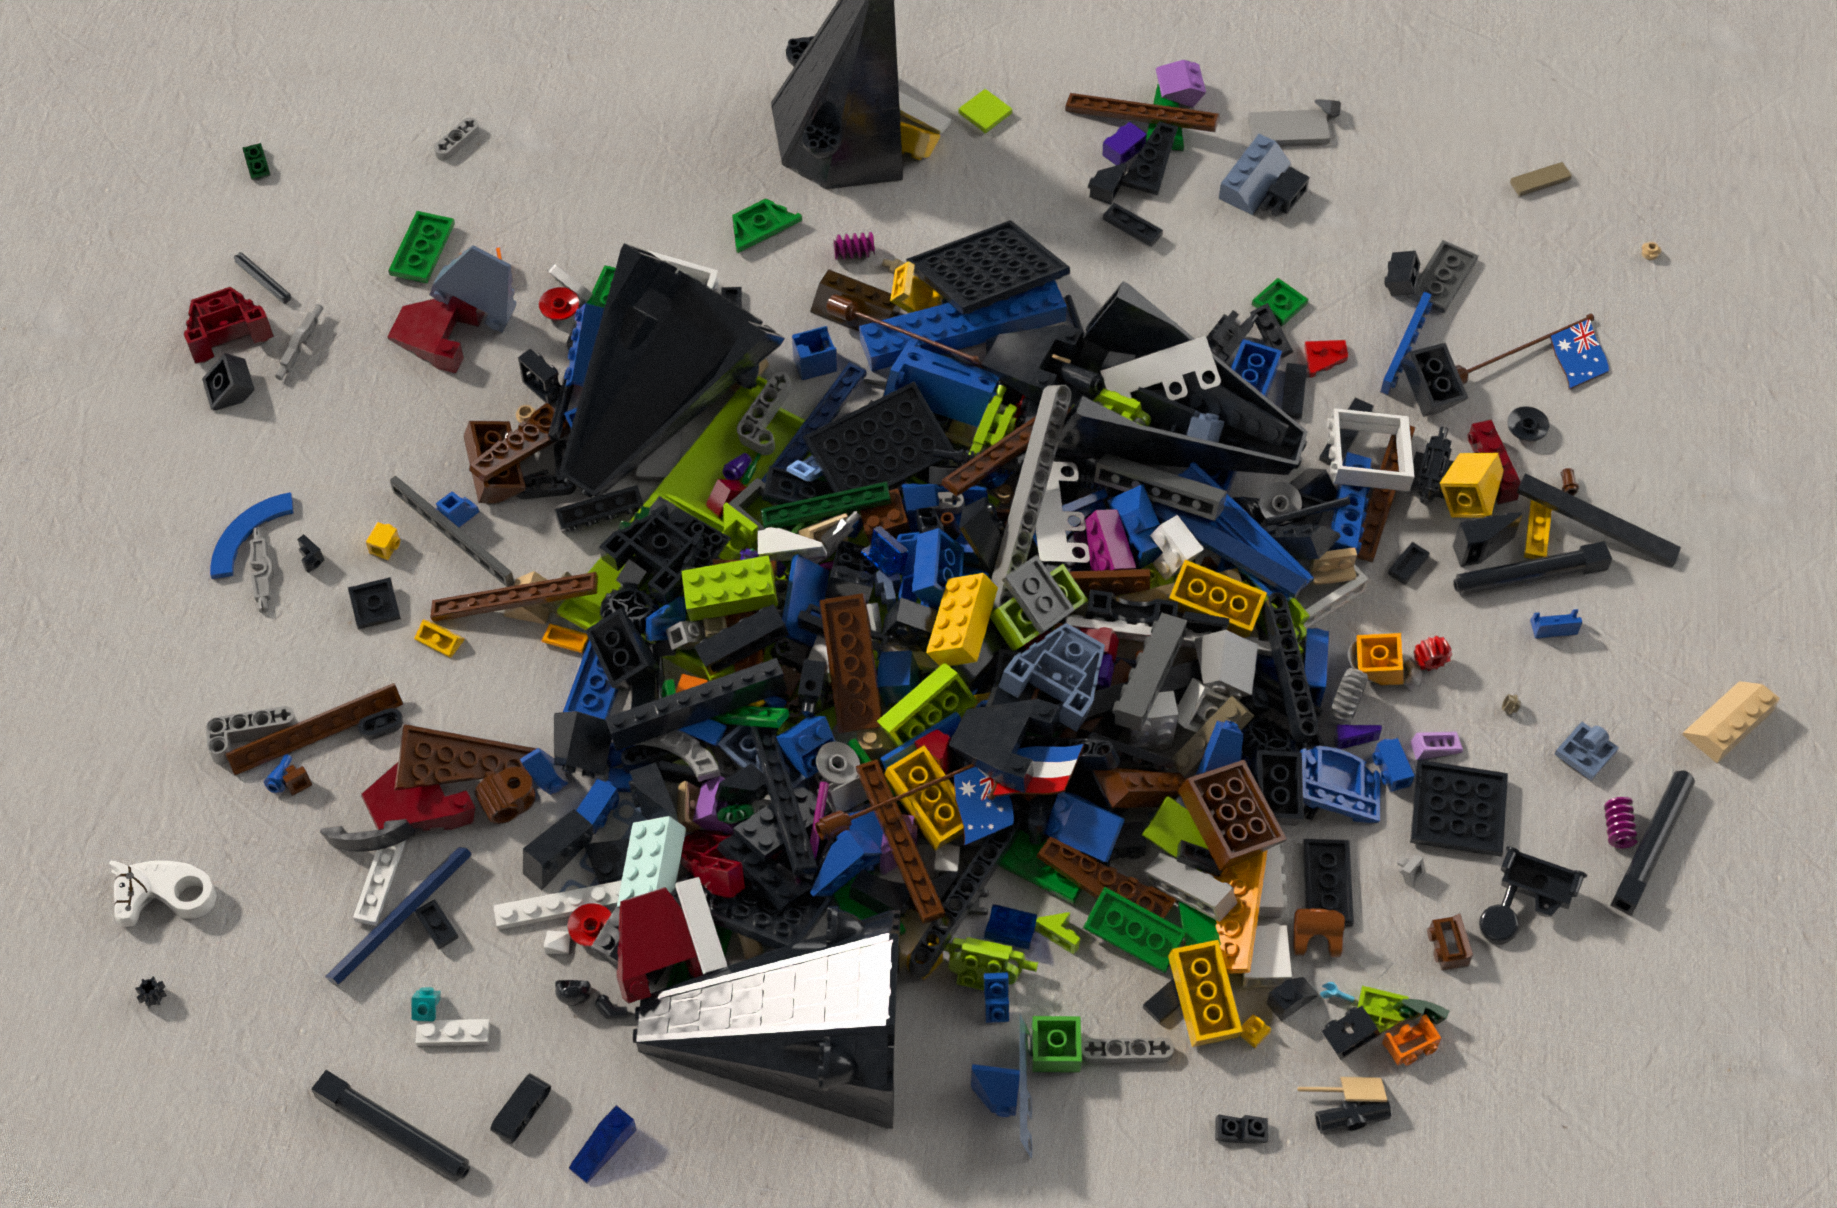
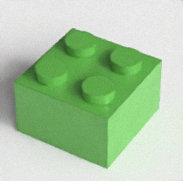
(1056, 1043)

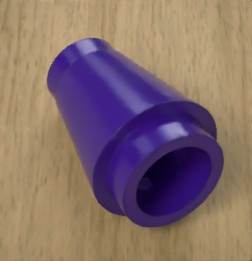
(735, 468)

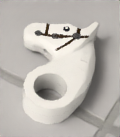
(162, 880)

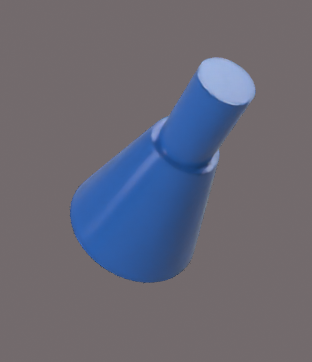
(274, 781)

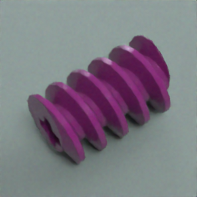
(853, 245)
(1620, 822)

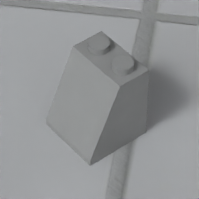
(1227, 662)

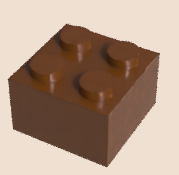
(890, 517)

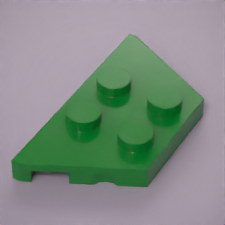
(760, 223)

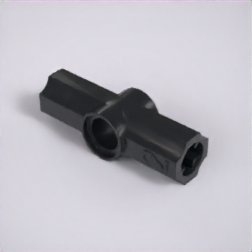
(1352, 1115)

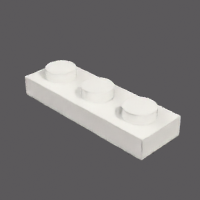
(453, 1032)

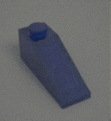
(603, 1143)

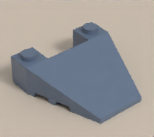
(481, 282)
(1061, 666)

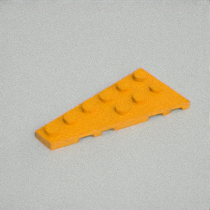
(1239, 926)

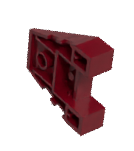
(223, 318)
(426, 330)
(421, 806)
(704, 861)
(651, 938)

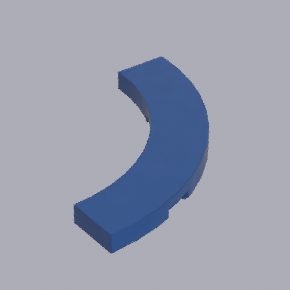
(242, 527)

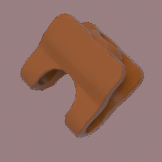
(1315, 922)

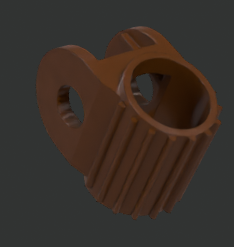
(505, 799)

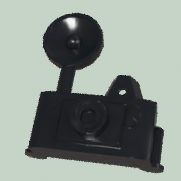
(1532, 877)

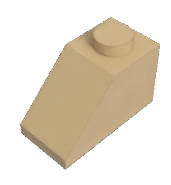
(875, 743)

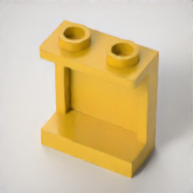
(911, 292)

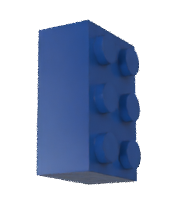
(936, 561)

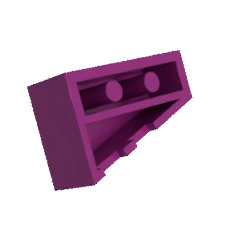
(1108, 542)

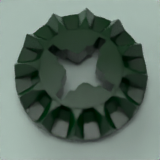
(735, 813)

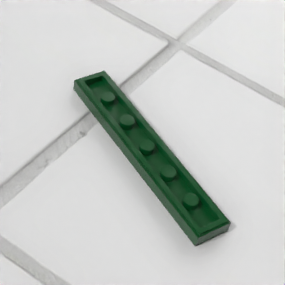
(826, 506)

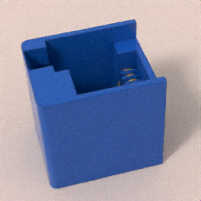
(814, 353)
(897, 675)

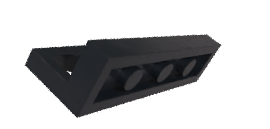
(815, 626)

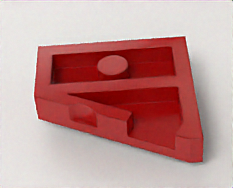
(1324, 355)

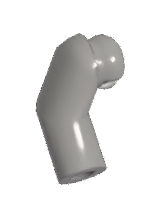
(1414, 674)

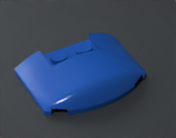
(1340, 784)

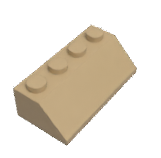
(1731, 719)

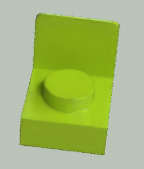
(737, 522)
(1054, 929)

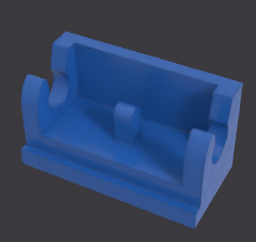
(1556, 625)

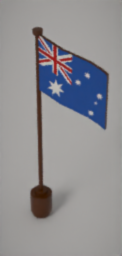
(1574, 349)
(978, 813)

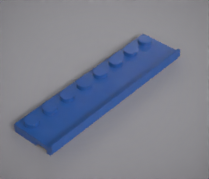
(1245, 529)

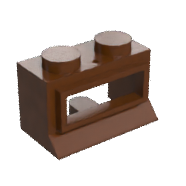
(1441, 952)

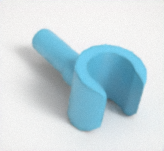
(1332, 990)

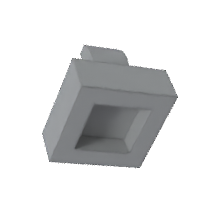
(1412, 869)

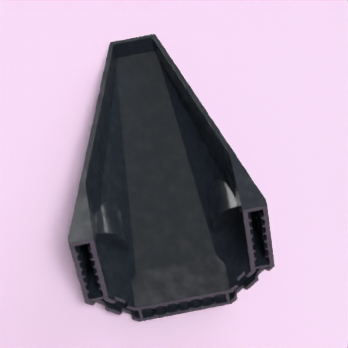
(842, 99)
(1133, 328)
(655, 366)
(793, 1020)

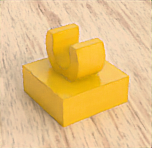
(1254, 1030)

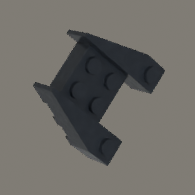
(659, 546)

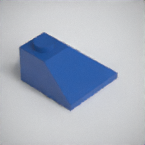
(1134, 510)
(996, 1088)

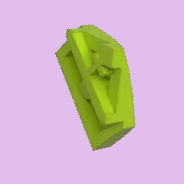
(1380, 1006)

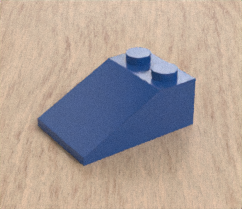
(1083, 825)
(844, 861)

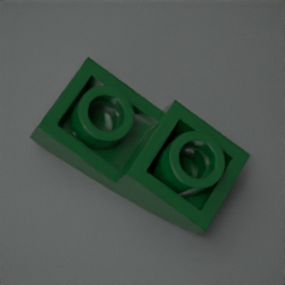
(256, 161)
(1414, 1008)

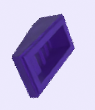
(1354, 735)

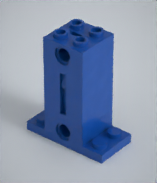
(945, 383)

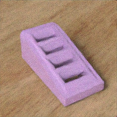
(1423, 749)

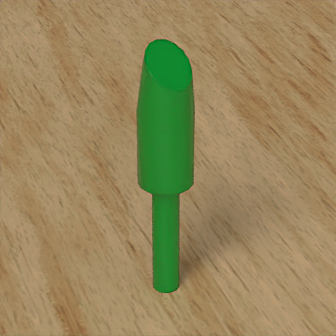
(750, 470)

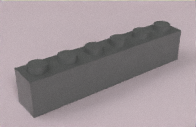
(1161, 486)
(1150, 672)

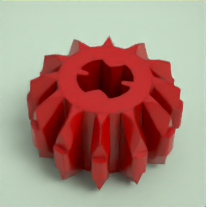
(1432, 653)

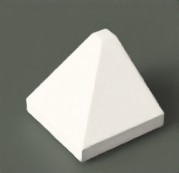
(557, 942)

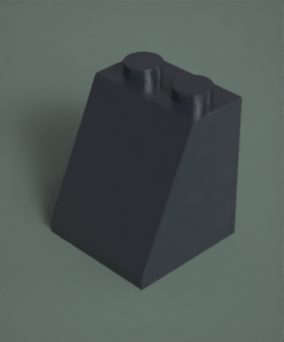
(581, 743)

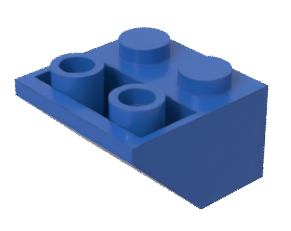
(804, 741)

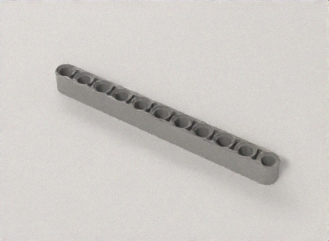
(1031, 487)

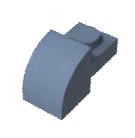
(887, 588)

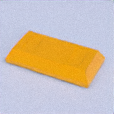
(565, 638)

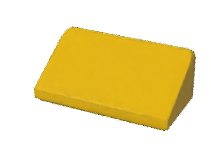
(438, 638)

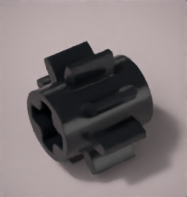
(150, 992)

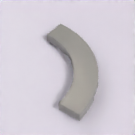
(689, 750)

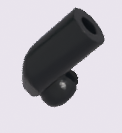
(608, 1010)

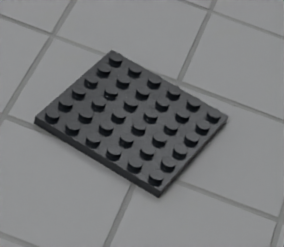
(988, 267)

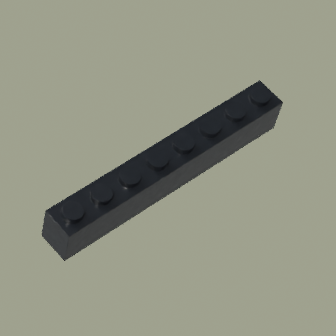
(696, 704)

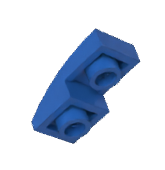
(996, 997)

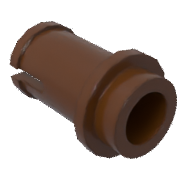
(1569, 482)

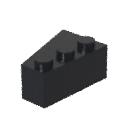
(556, 848)

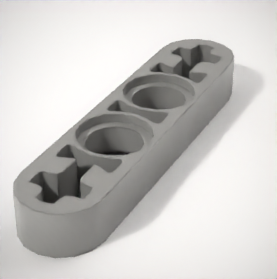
(1127, 1054)

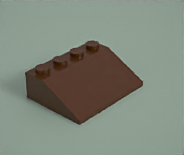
(1231, 814)

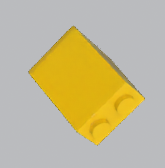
(1472, 484)

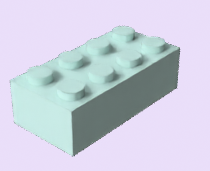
(652, 857)

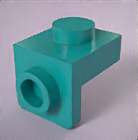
(424, 1004)

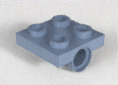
(1587, 749)

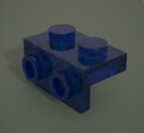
(1011, 926)

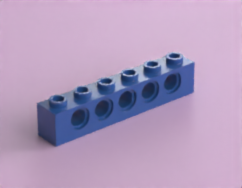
(1348, 519)

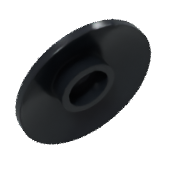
(1528, 417)

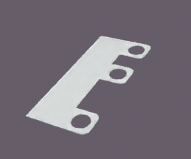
(1164, 367)
(1054, 521)

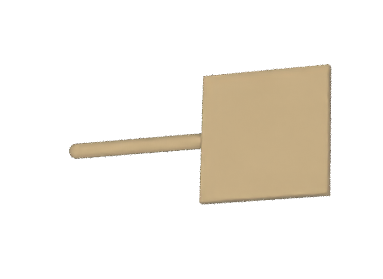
(1355, 1089)

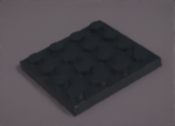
(1459, 808)

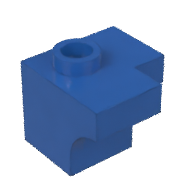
(457, 509)

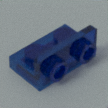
(886, 552)

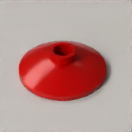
(558, 297)
(584, 917)

